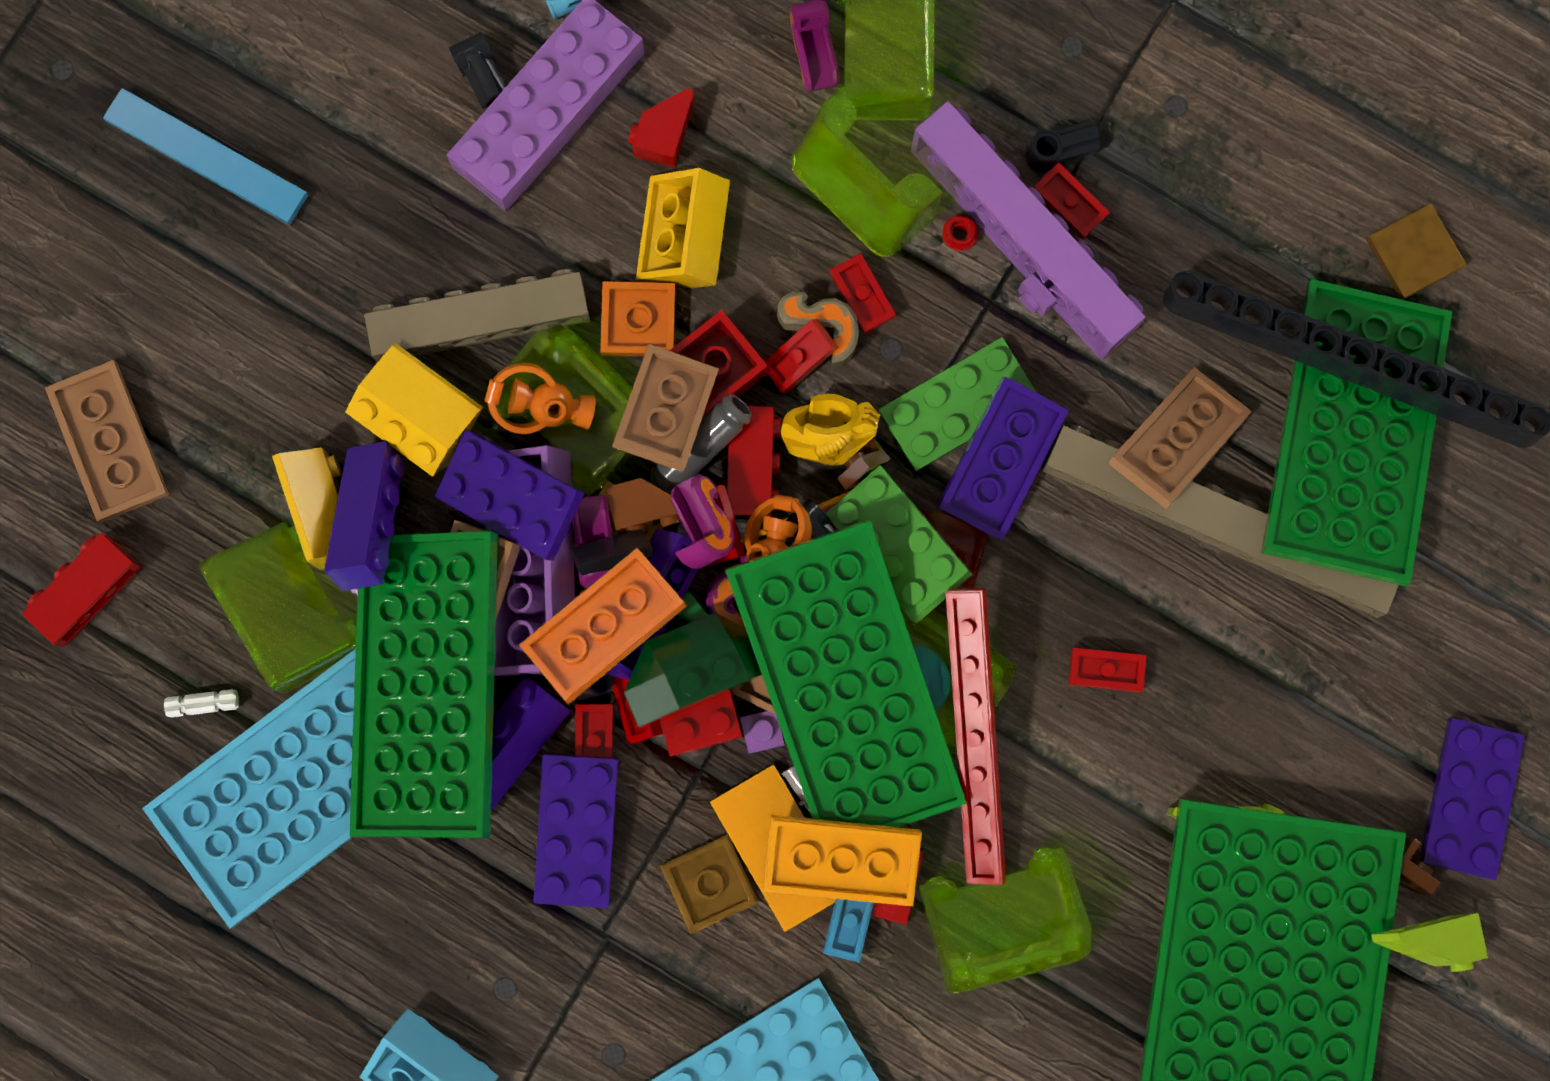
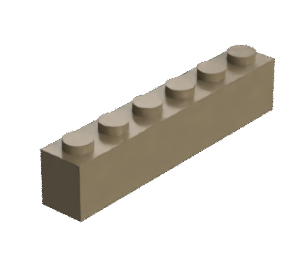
(478, 316)

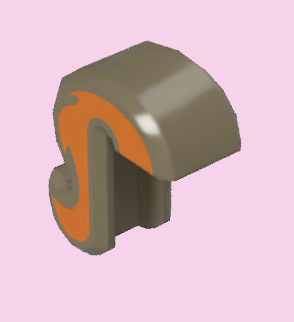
(832, 313)

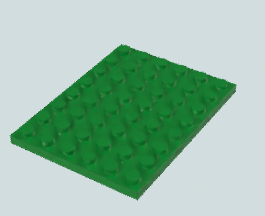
(1271, 948)

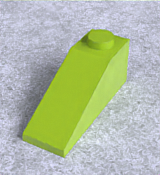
(1439, 942)

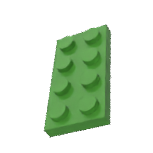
(949, 406)
(912, 549)

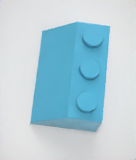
(421, 1053)

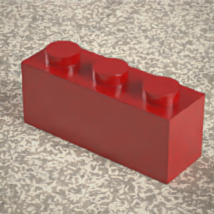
(753, 463)
(80, 589)

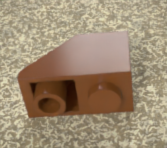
(639, 506)

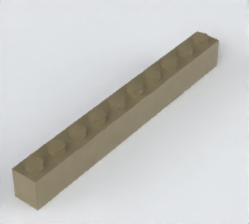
(1207, 516)

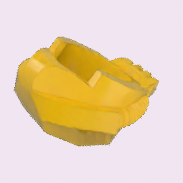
(819, 431)

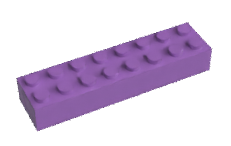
(1026, 229)

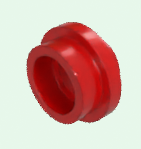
(964, 223)

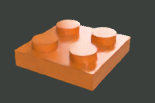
(636, 316)

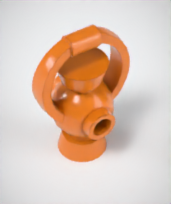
(548, 403)
(777, 529)

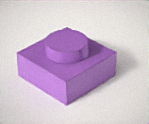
(1036, 295)
(761, 732)

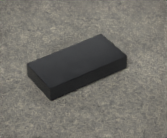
(608, 552)

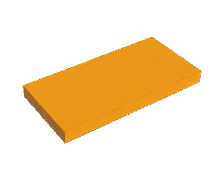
(746, 818)
(842, 860)

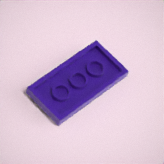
(1002, 458)
(509, 495)
(1472, 799)
(576, 830)

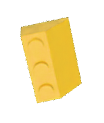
(683, 228)
(413, 409)
(312, 497)

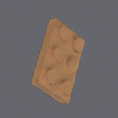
(665, 408)

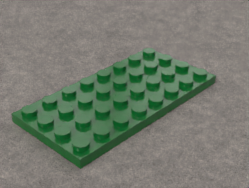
(1351, 457)
(846, 681)
(426, 690)

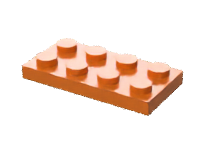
(602, 625)

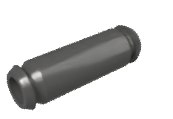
(715, 431)

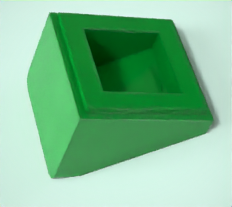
(692, 611)

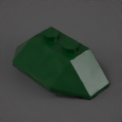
(689, 667)

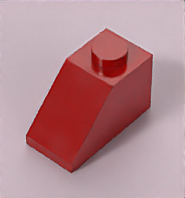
(663, 129)

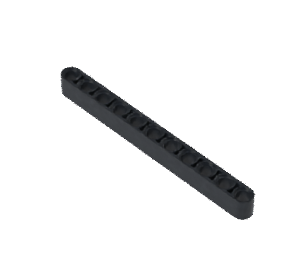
(1373, 356)

